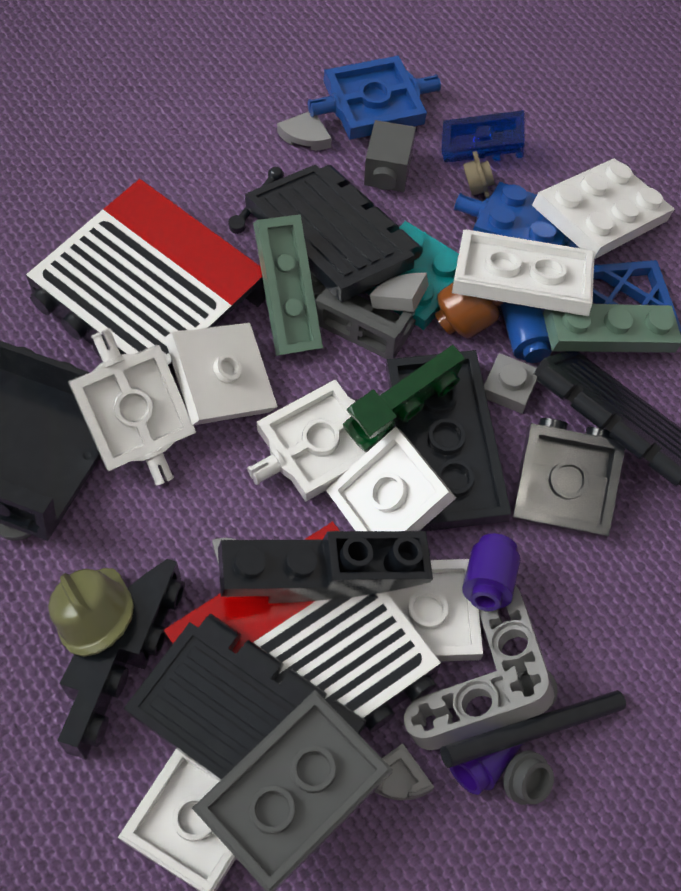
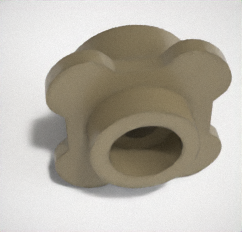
(478, 176)

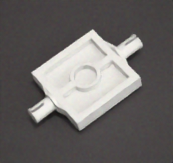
(132, 407)
(308, 441)

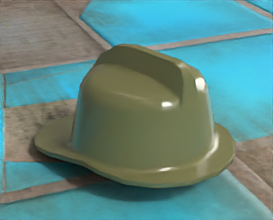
(90, 610)

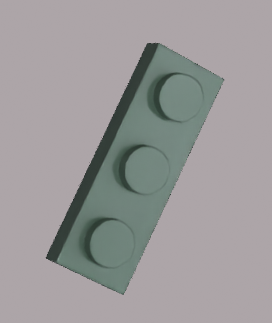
(288, 284)
(615, 329)

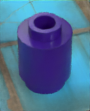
(492, 572)

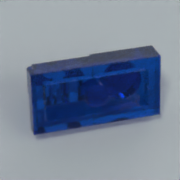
(486, 134)

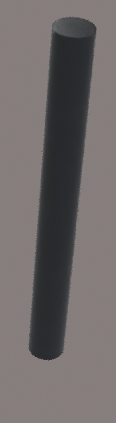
(531, 729)

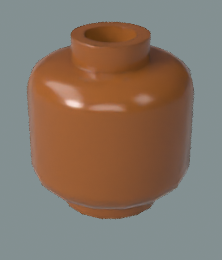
(465, 313)

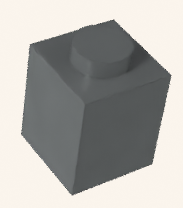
(389, 156)

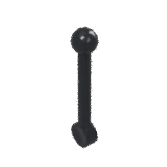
(237, 222)

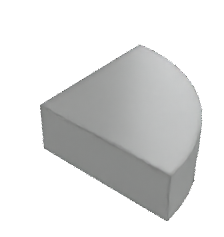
(305, 131)
(400, 292)
(407, 777)

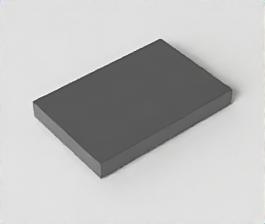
(292, 791)

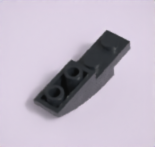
(325, 569)
(100, 676)

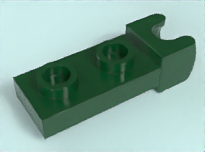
(375, 415)

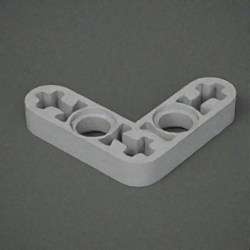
(501, 686)

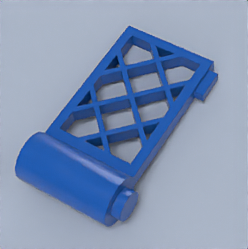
(527, 324)

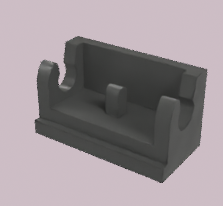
(368, 327)

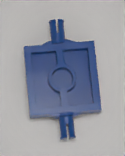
(374, 92)
(512, 215)

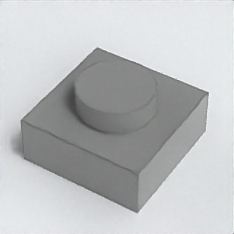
(510, 383)

